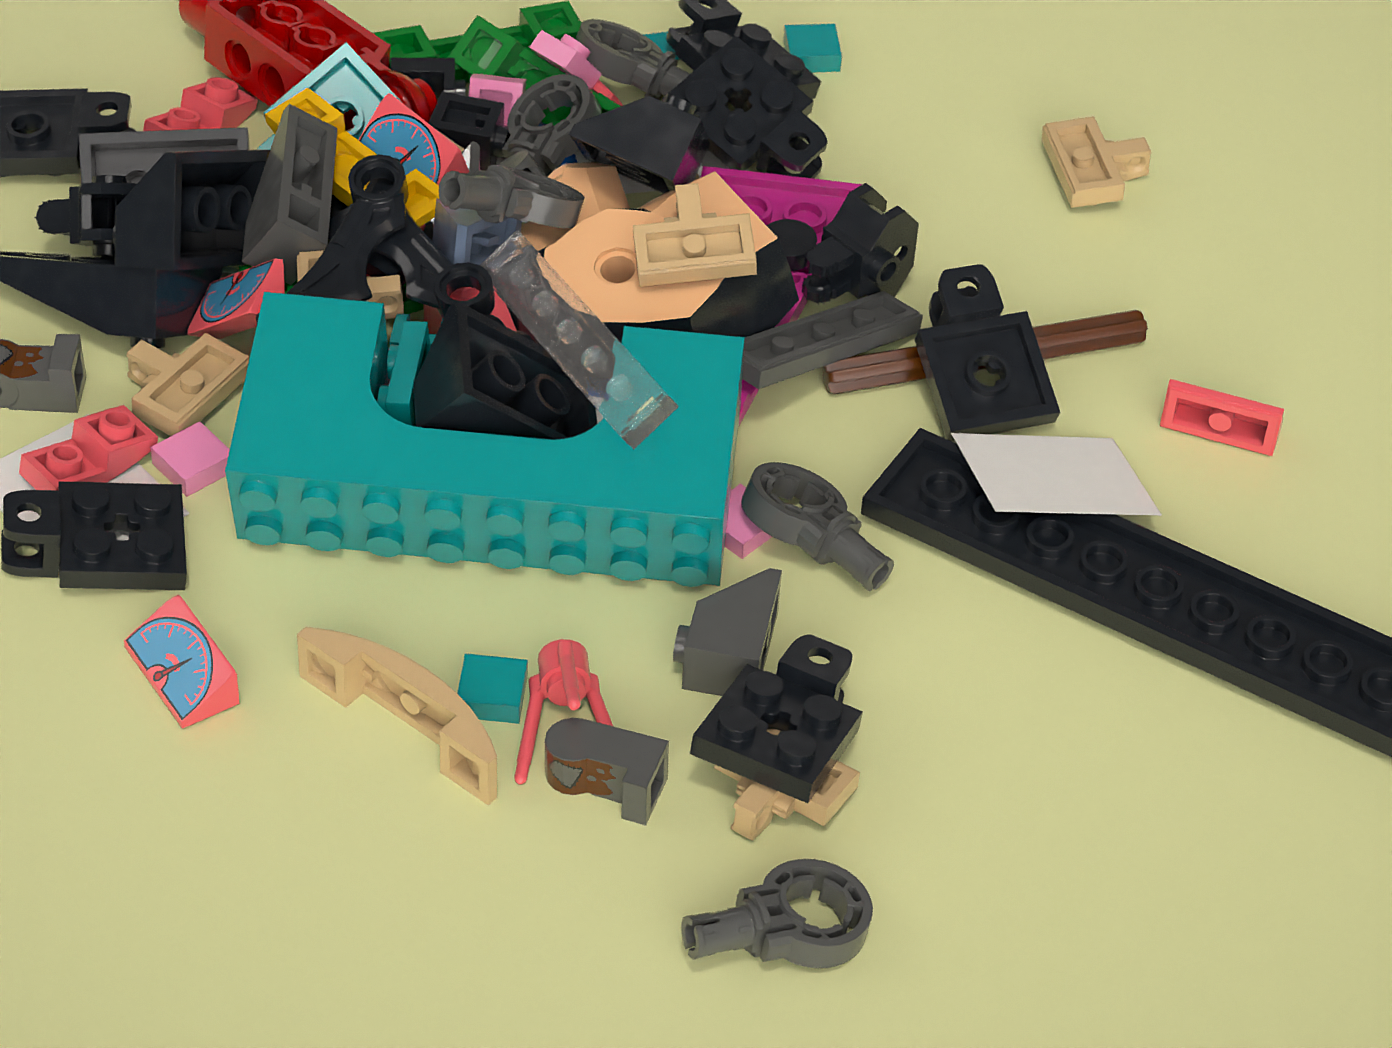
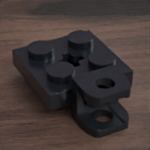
(718, 25)
(58, 120)
(771, 128)
(973, 334)
(80, 539)
(799, 701)

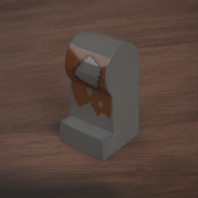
(42, 375)
(607, 764)

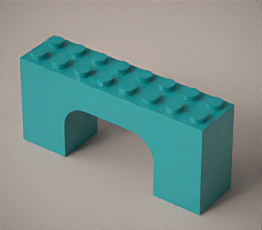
(336, 472)

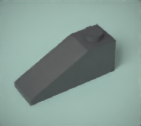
(293, 193)

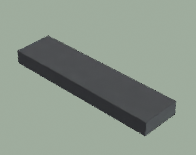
(826, 338)

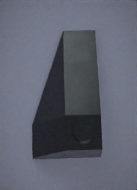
(111, 297)

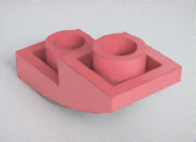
(207, 106)
(98, 452)

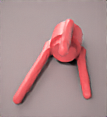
(564, 680)

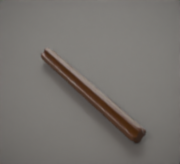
(1053, 340)

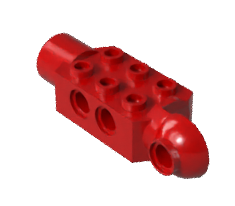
(279, 42)

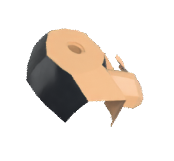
(602, 266)

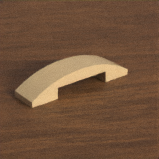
(354, 666)

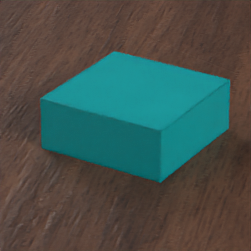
(815, 45)
(494, 686)

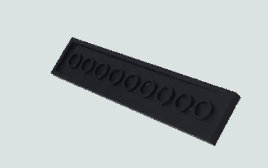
(1150, 592)

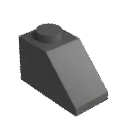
(728, 633)

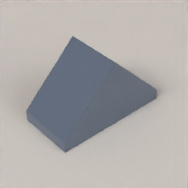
(466, 236)

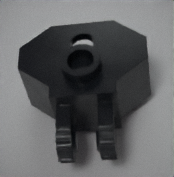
(87, 214)
(860, 249)

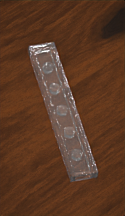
(578, 340)

